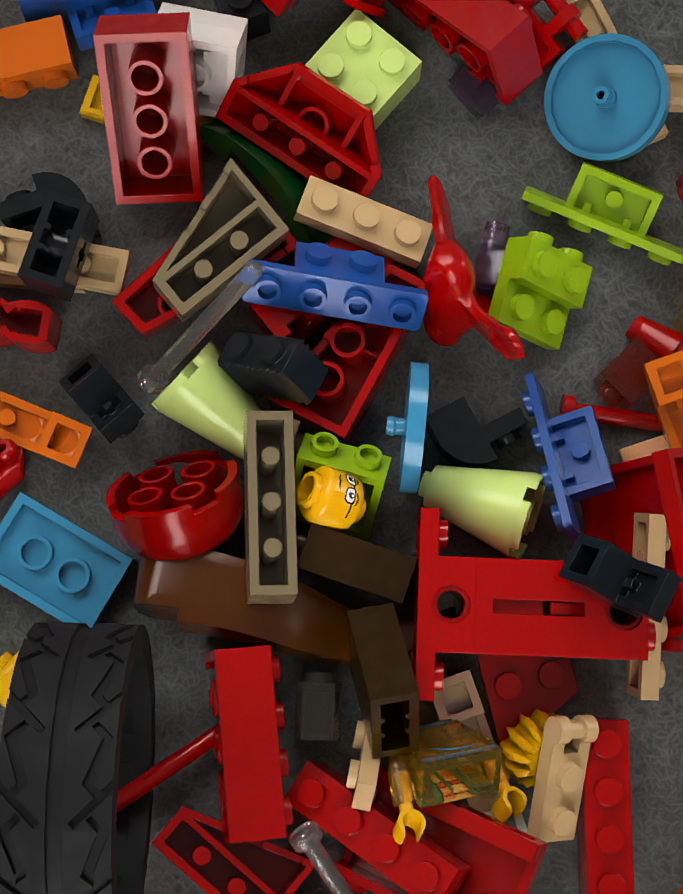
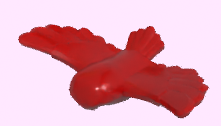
(452, 290)

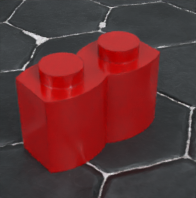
(29, 326)

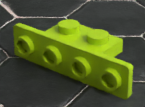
(611, 206)

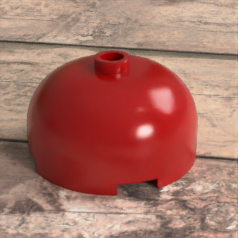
(173, 520)

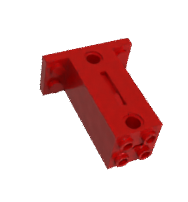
(508, 611)

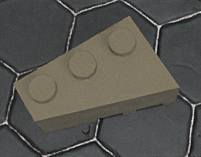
(218, 243)

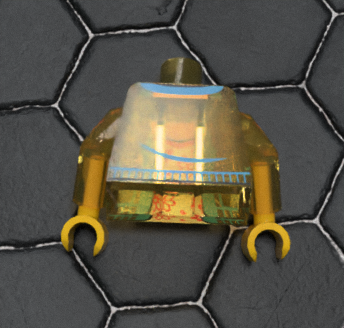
(447, 768)

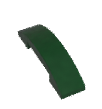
(274, 175)

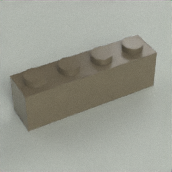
(270, 508)

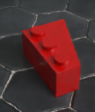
(224, 868)

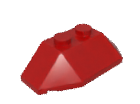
(306, 125)

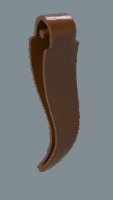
(210, 599)

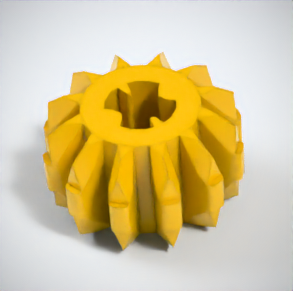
(524, 747)

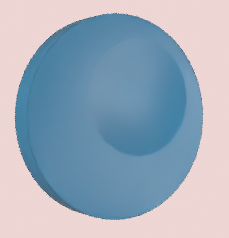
(607, 98)
(412, 427)

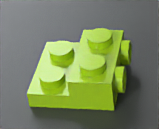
(539, 288)
(362, 462)

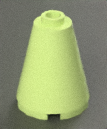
(208, 401)
(486, 503)

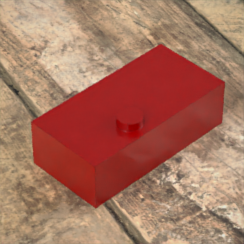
(150, 107)

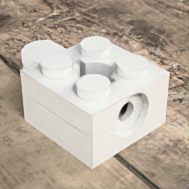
(224, 49)

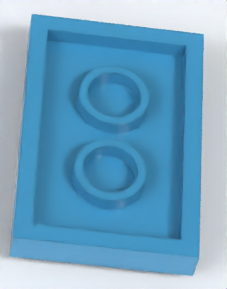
(58, 563)

